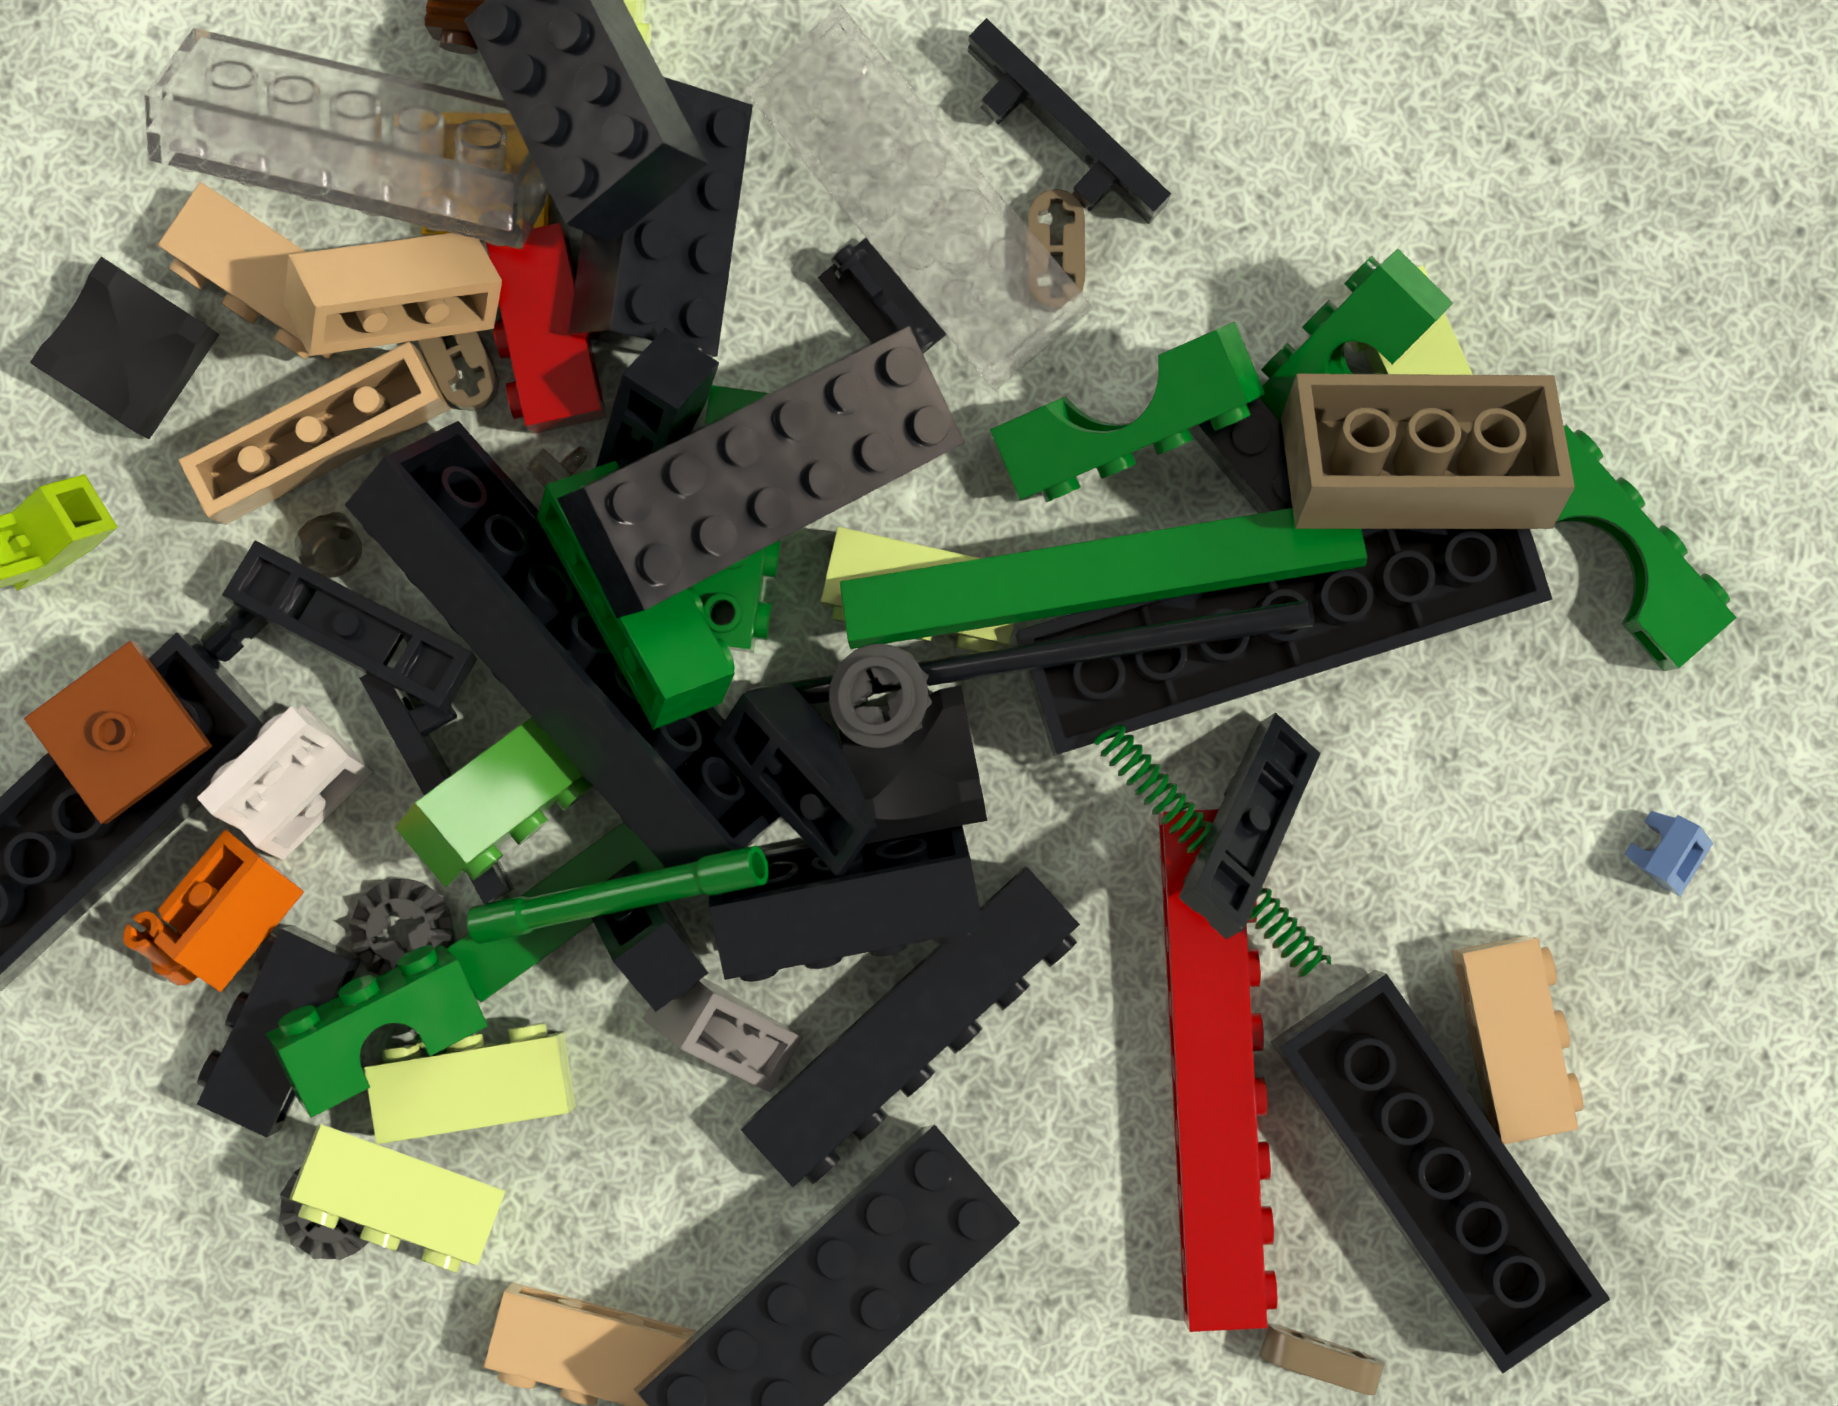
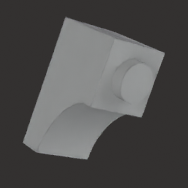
(727, 1033)

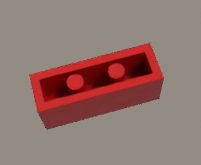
(551, 368)

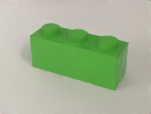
(490, 801)

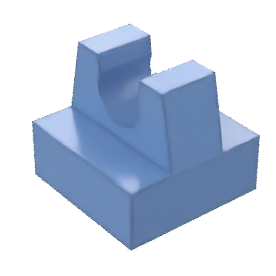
(1677, 855)

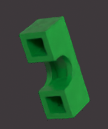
(1387, 310)
(324, 1043)

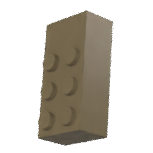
(1426, 451)

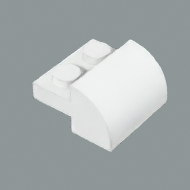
(285, 781)

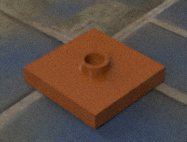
(118, 732)

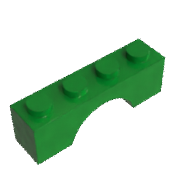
(1194, 384)
(1671, 604)

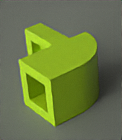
(51, 531)

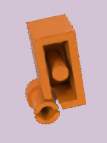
(217, 915)

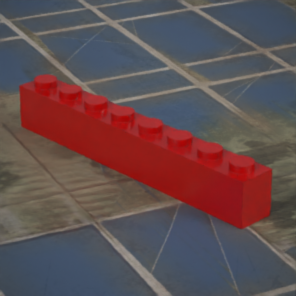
(1215, 1107)

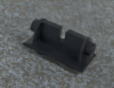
(877, 296)

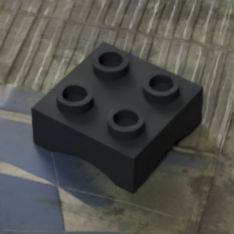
(125, 348)
(927, 779)

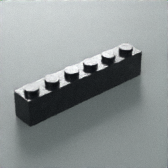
(909, 1028)

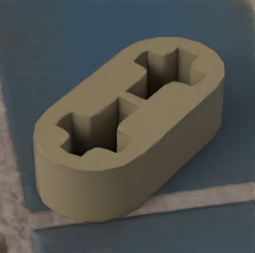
(1073, 234)
(446, 373)
(1322, 1359)

